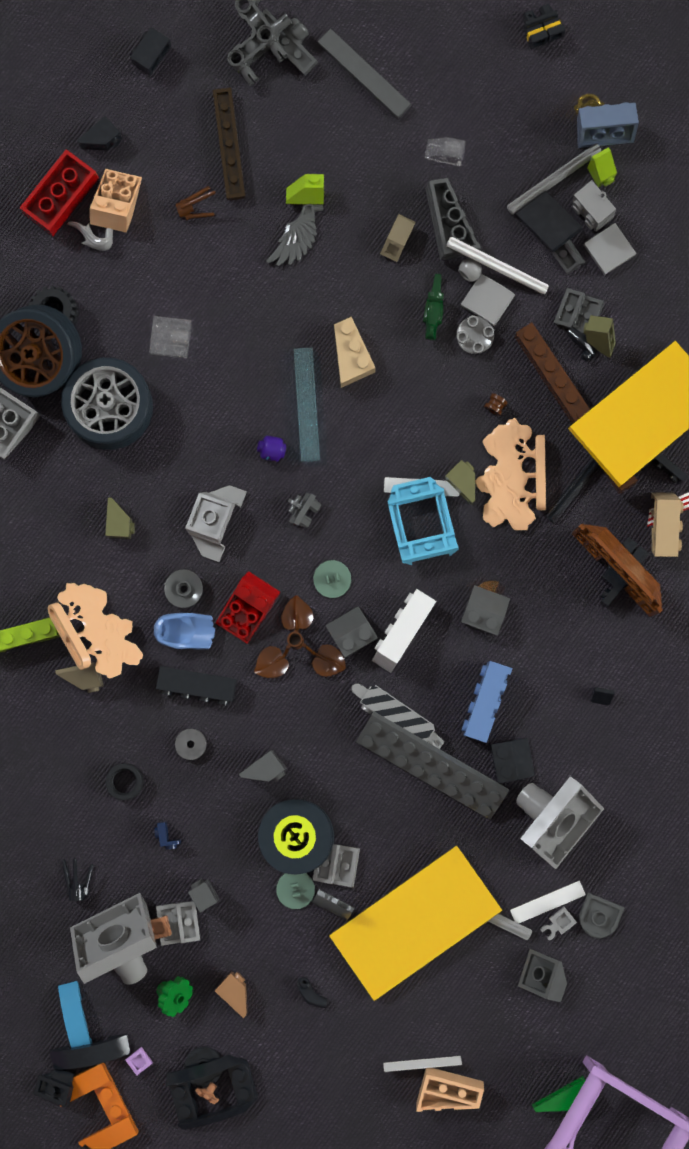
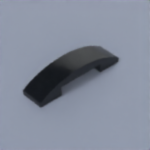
(90, 1054)

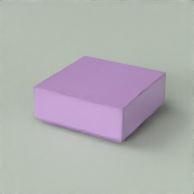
(139, 1061)

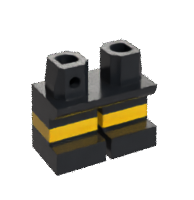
(542, 28)

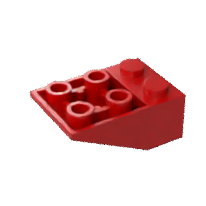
(247, 607)

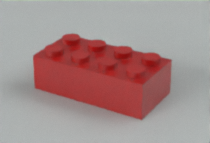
(59, 192)

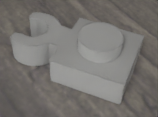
(560, 921)

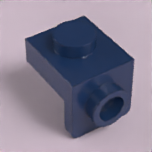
(161, 833)

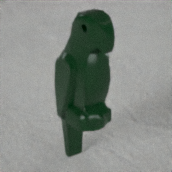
(433, 309)

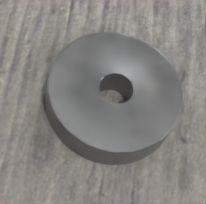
(199, 744)

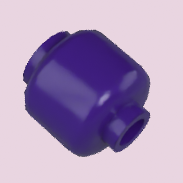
(271, 448)

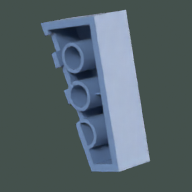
(486, 701)

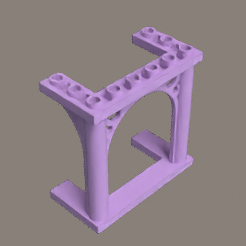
(589, 1093)

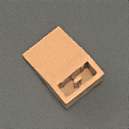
(115, 200)

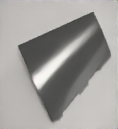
(333, 905)

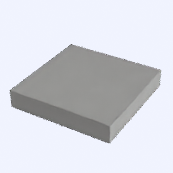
(609, 249)

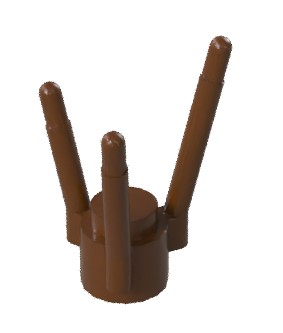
(185, 206)

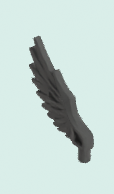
(297, 236)

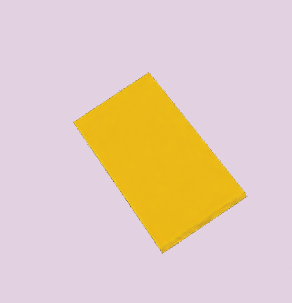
(638, 416)
(415, 923)

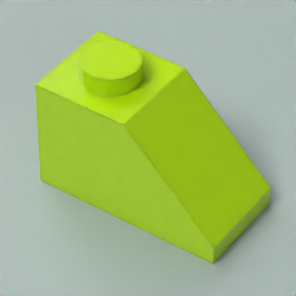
(602, 168)
(306, 190)

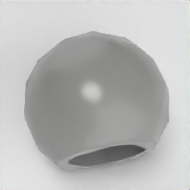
(470, 269)

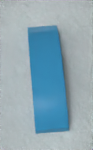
(73, 1014)

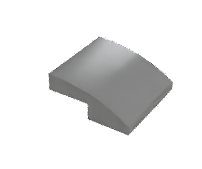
(487, 299)
(339, 866)
(182, 922)

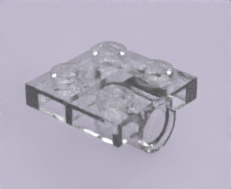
(170, 337)

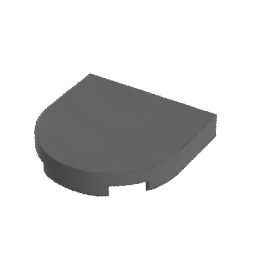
(599, 916)

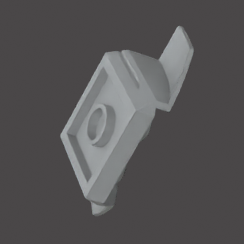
(211, 517)

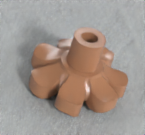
(208, 1093)

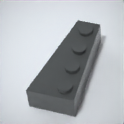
(448, 218)

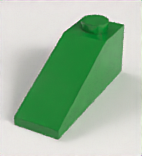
(561, 1099)

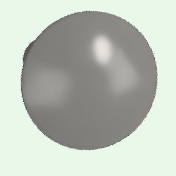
(475, 335)

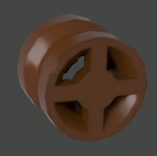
(495, 404)

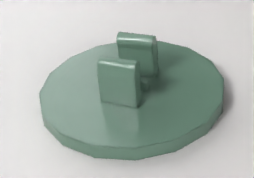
(332, 579)
(295, 890)

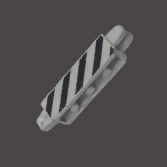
(387, 706)

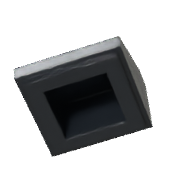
(602, 696)

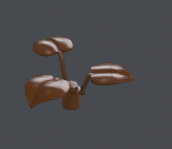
(298, 616)

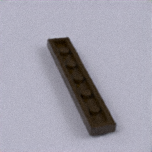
(229, 144)

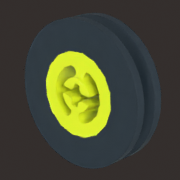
(278, 852)

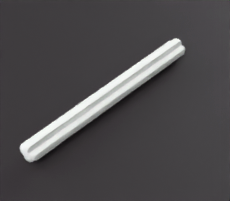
(497, 265)

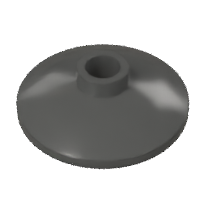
(173, 588)

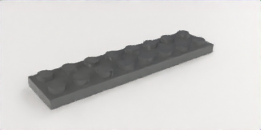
(432, 765)

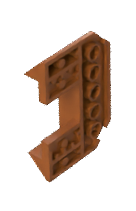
(641, 584)

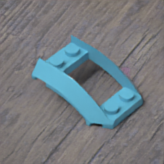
(428, 546)

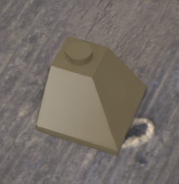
(84, 679)

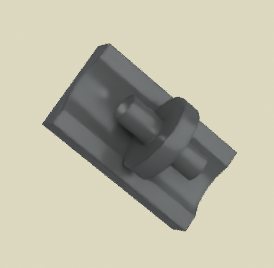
(299, 517)

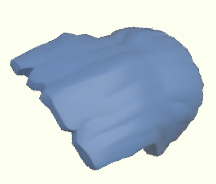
(185, 630)

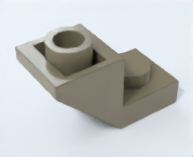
(397, 238)

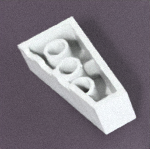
(403, 630)

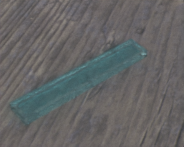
(306, 404)

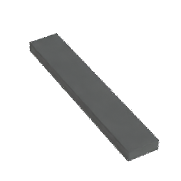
(364, 74)

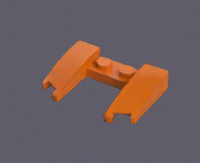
(122, 1124)

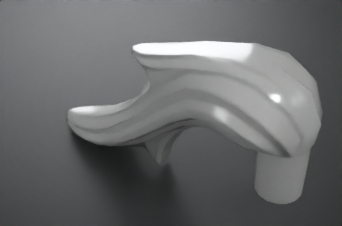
(93, 241)

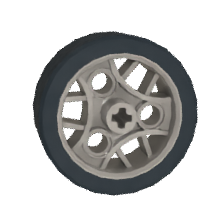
(107, 403)

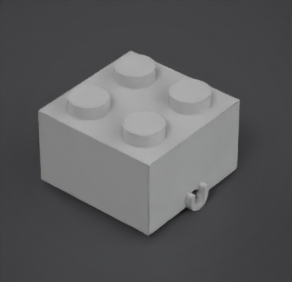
(593, 207)

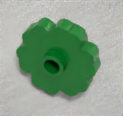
(174, 996)

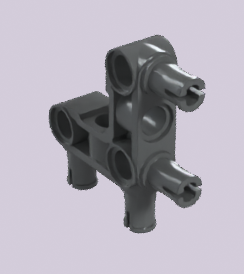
(255, 45)

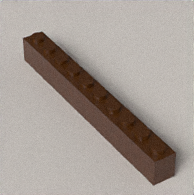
(557, 381)

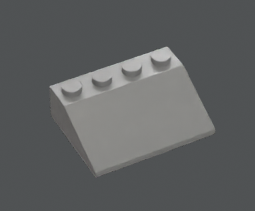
(15, 422)

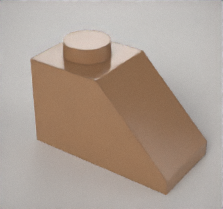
(234, 992)

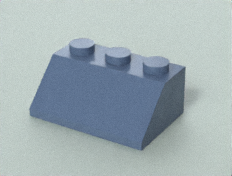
(607, 124)

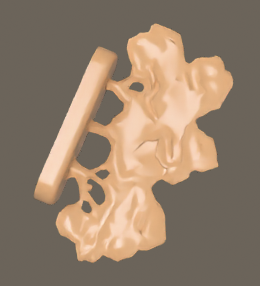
(507, 479)
(102, 631)

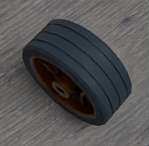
(36, 350)

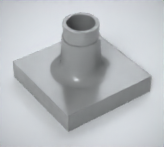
(557, 819)
(114, 941)

